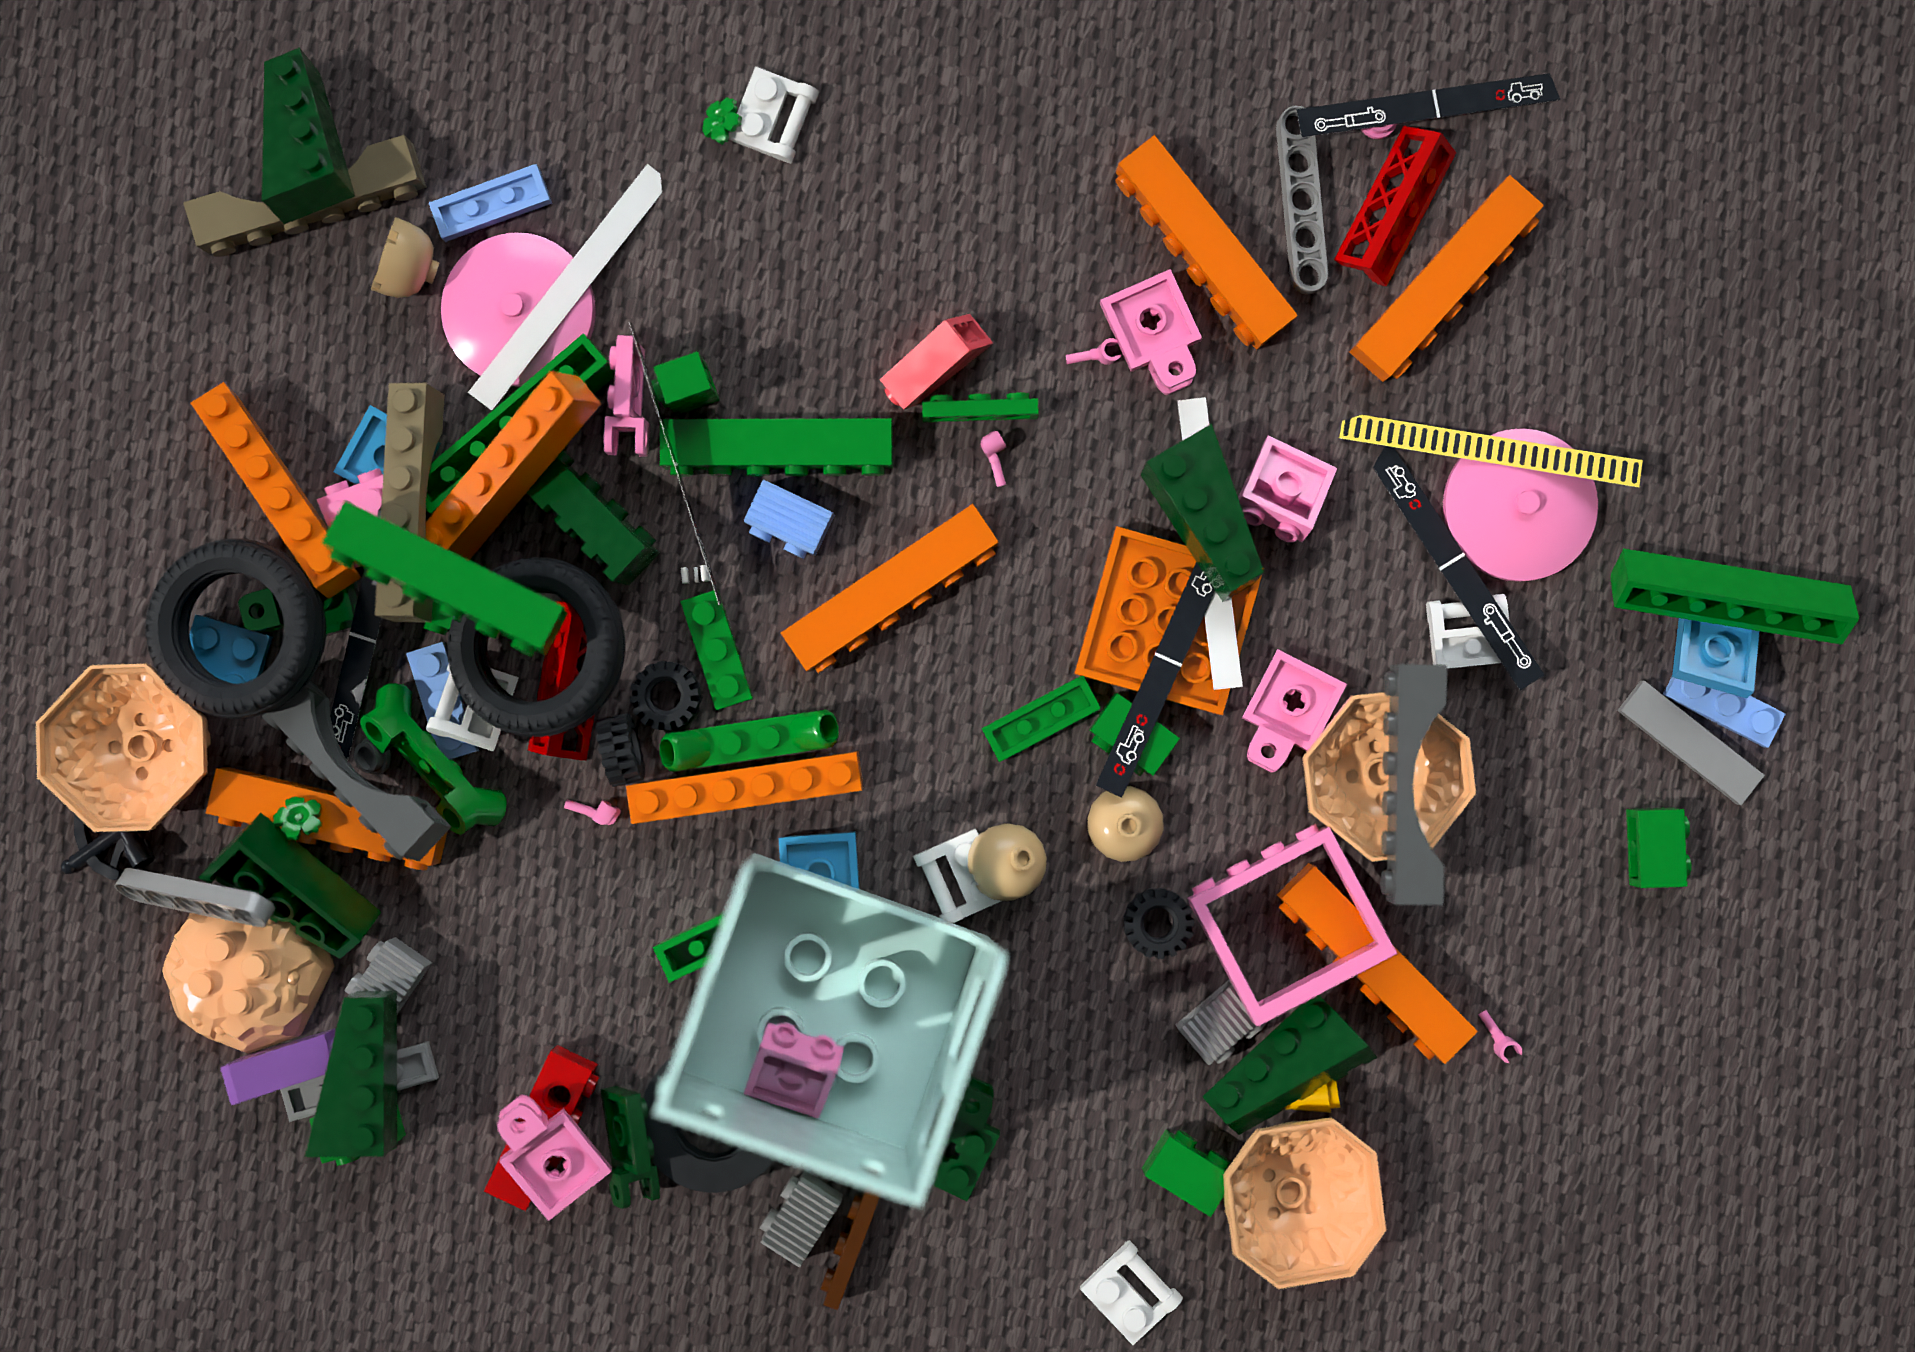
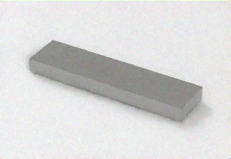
(1691, 742)
(414, 1067)

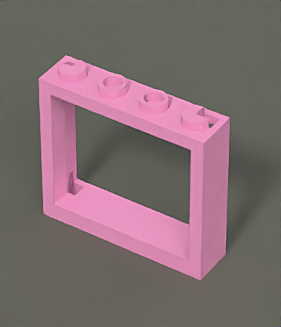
(1318, 981)

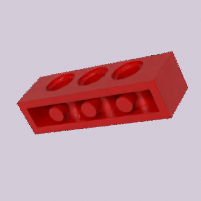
(562, 1069)

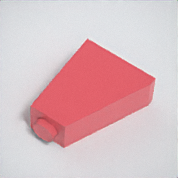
(935, 360)

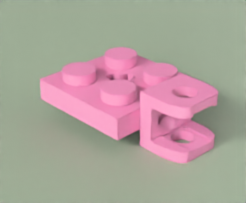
(1158, 348)
(626, 398)
(1284, 728)
(538, 1140)

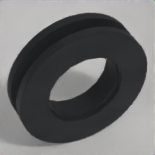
(690, 1165)

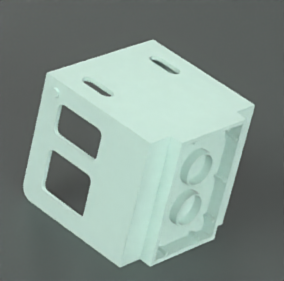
(849, 969)

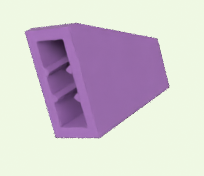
(277, 1067)

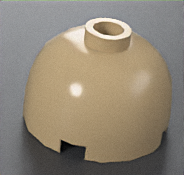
(405, 261)
(1126, 825)
(1007, 862)

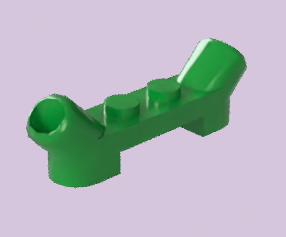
(749, 740)
(461, 803)

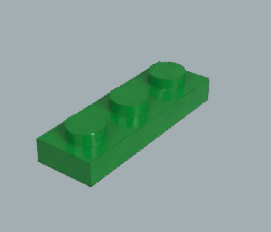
(980, 408)
(716, 650)
(1041, 718)

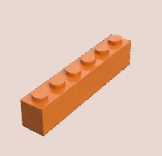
(1204, 242)
(1446, 279)
(511, 464)
(273, 487)
(890, 588)
(744, 787)
(242, 795)
(1394, 982)

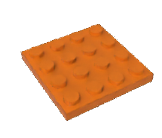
(1133, 610)

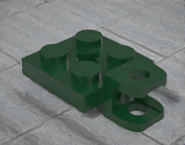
(338, 610)
(972, 1138)
(629, 1145)

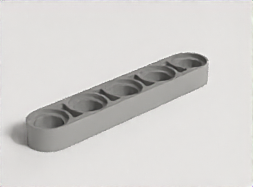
(1301, 219)
(195, 897)

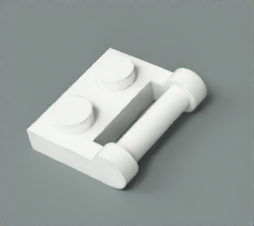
(761, 110)
(1459, 646)
(472, 728)
(957, 856)
(1121, 1302)

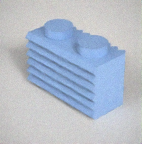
(789, 519)

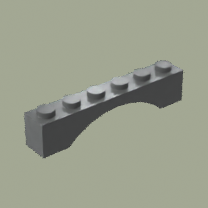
(402, 820)
(1413, 868)

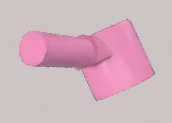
(1095, 354)
(991, 445)
(603, 815)
(1500, 1039)

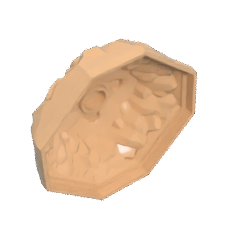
(121, 748)
(1348, 778)
(244, 980)
(1304, 1202)

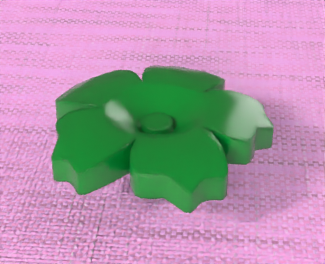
(721, 120)
(298, 817)

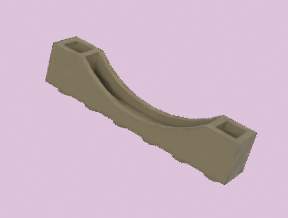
(381, 173)
(410, 443)

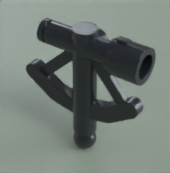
(129, 842)

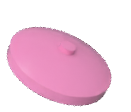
(495, 292)
(1516, 518)

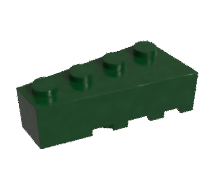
(301, 145)
(1204, 509)
(593, 520)
(297, 885)
(1288, 1066)
(360, 1082)

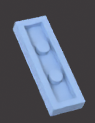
(490, 203)
(430, 676)
(1741, 715)

